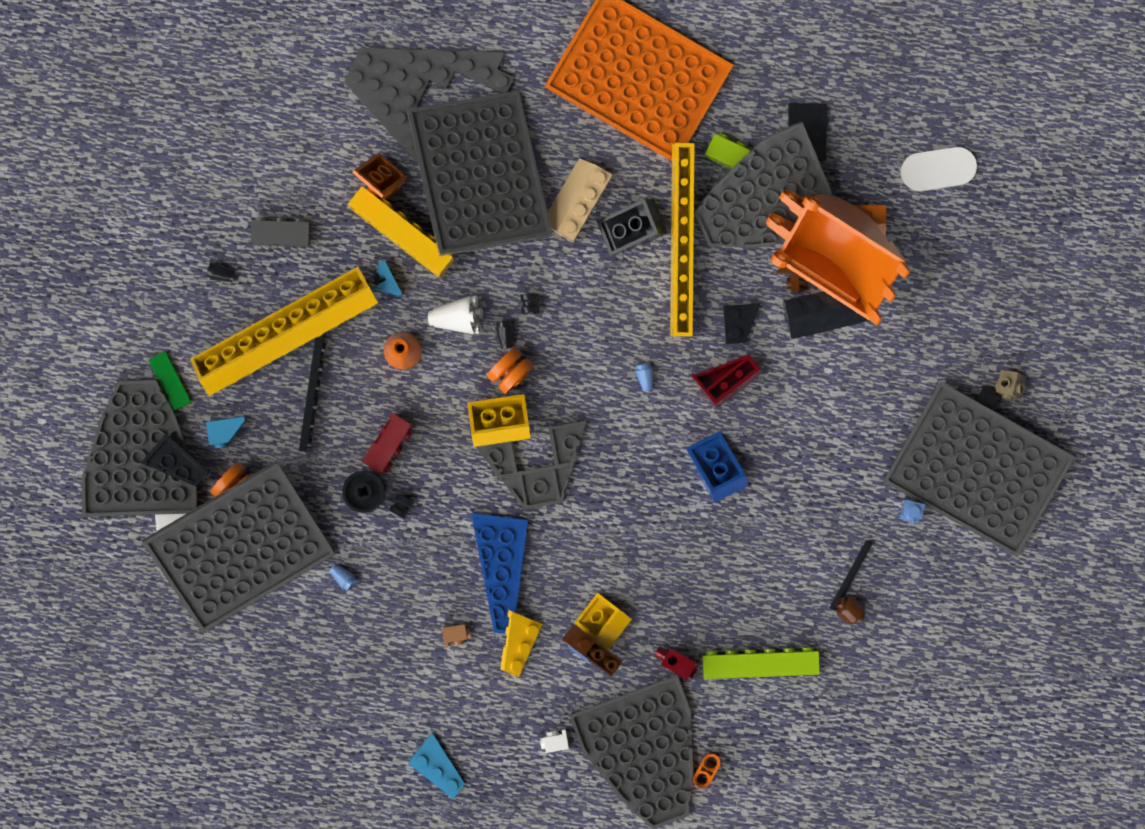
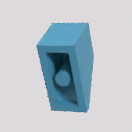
(224, 431)

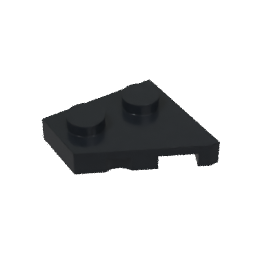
(738, 322)

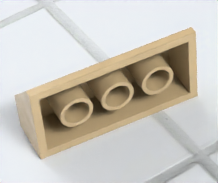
(577, 199)

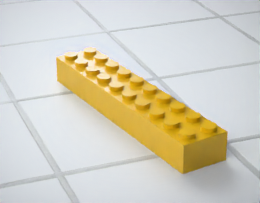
(283, 331)

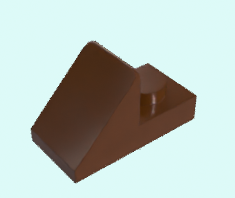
(791, 283)

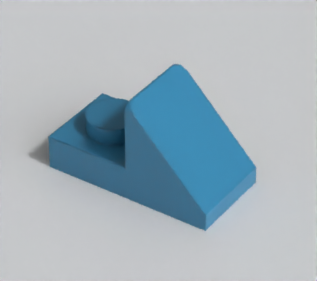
(390, 285)

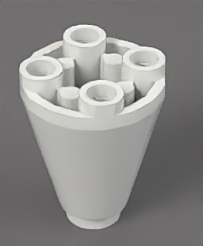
(458, 316)

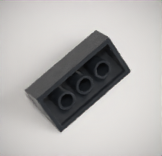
(817, 314)

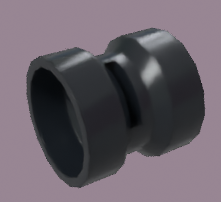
(530, 303)
(401, 506)

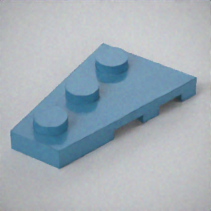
(437, 767)

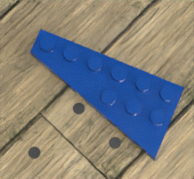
(501, 559)

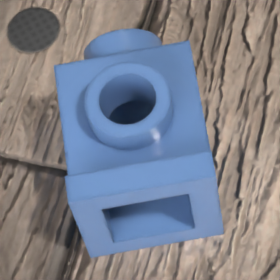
(912, 511)

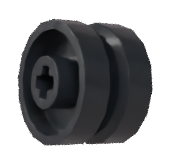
(363, 503)

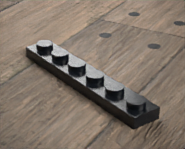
(311, 403)

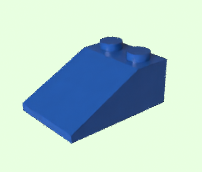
(717, 466)

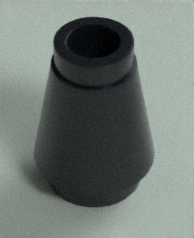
(219, 272)
(505, 333)

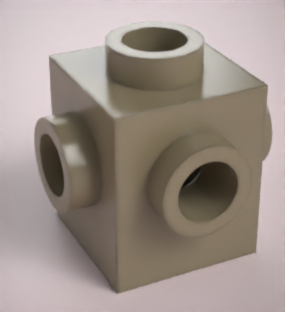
(1010, 385)

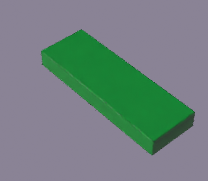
(169, 381)

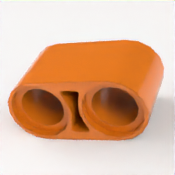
(708, 771)

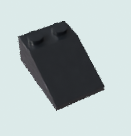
(632, 226)

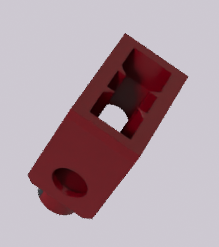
(684, 667)

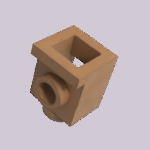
(456, 634)

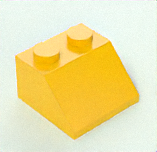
(603, 621)

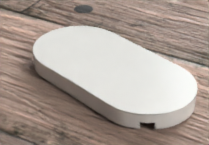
(938, 169)

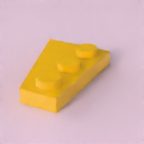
(520, 639)

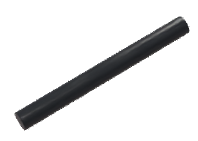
(851, 574)

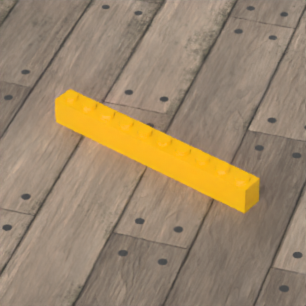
(682, 240)

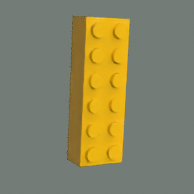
(399, 231)

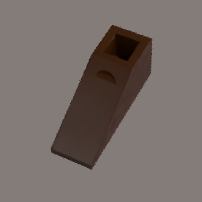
(592, 650)

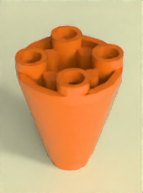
(408, 357)

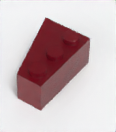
(726, 380)
(388, 444)

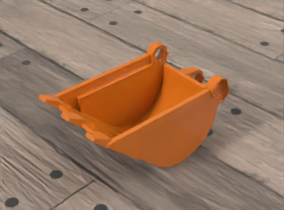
(838, 251)

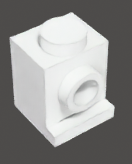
(554, 741)

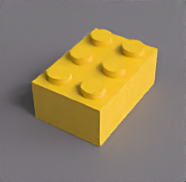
(498, 420)

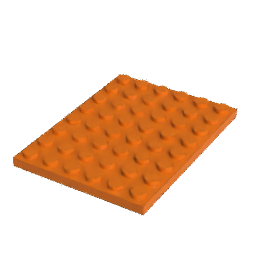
(638, 76)

